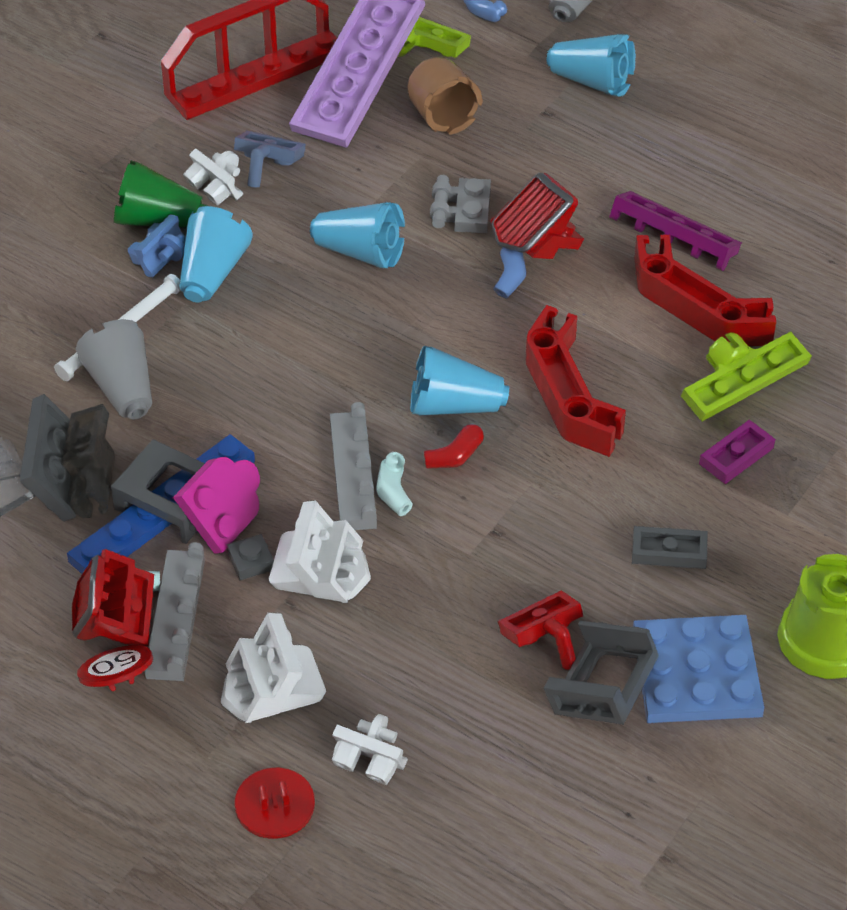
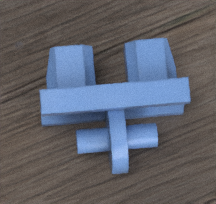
(161, 245)

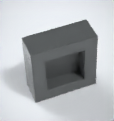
(250, 557)

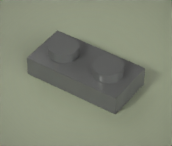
(669, 547)

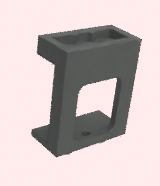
(142, 473)
(597, 701)

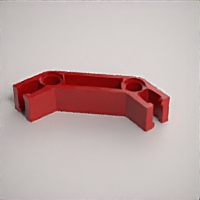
(699, 300)
(567, 398)

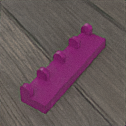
(677, 226)

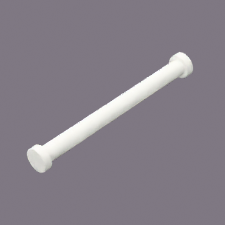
(171, 284)

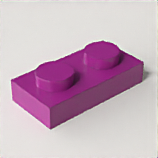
(737, 451)

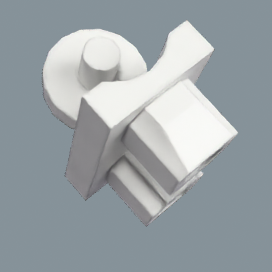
(218, 173)
(353, 744)

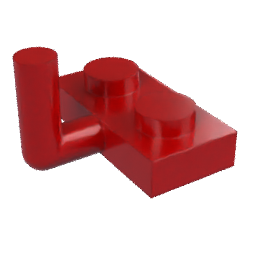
(544, 617)

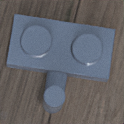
(259, 146)

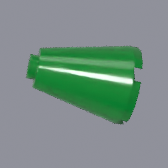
(151, 198)

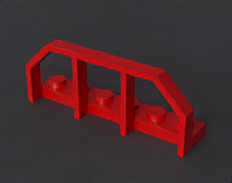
(251, 76)

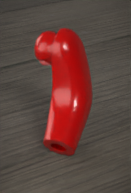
(458, 451)

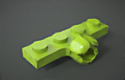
(435, 37)
(742, 371)

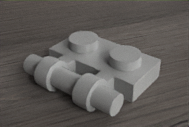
(472, 204)

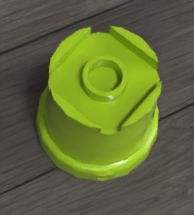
(815, 622)

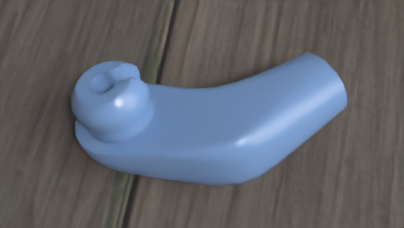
(486, 9)
(513, 272)

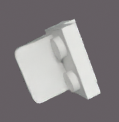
(320, 557)
(270, 674)

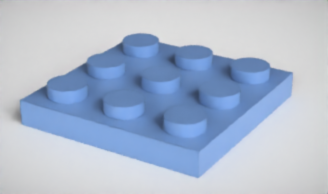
(702, 670)

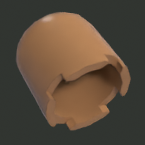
(444, 95)

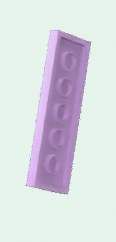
(355, 69)

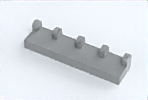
(353, 468)
(176, 613)

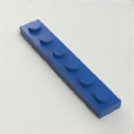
(137, 526)

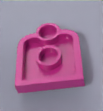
(221, 500)

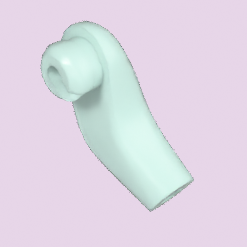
(389, 484)

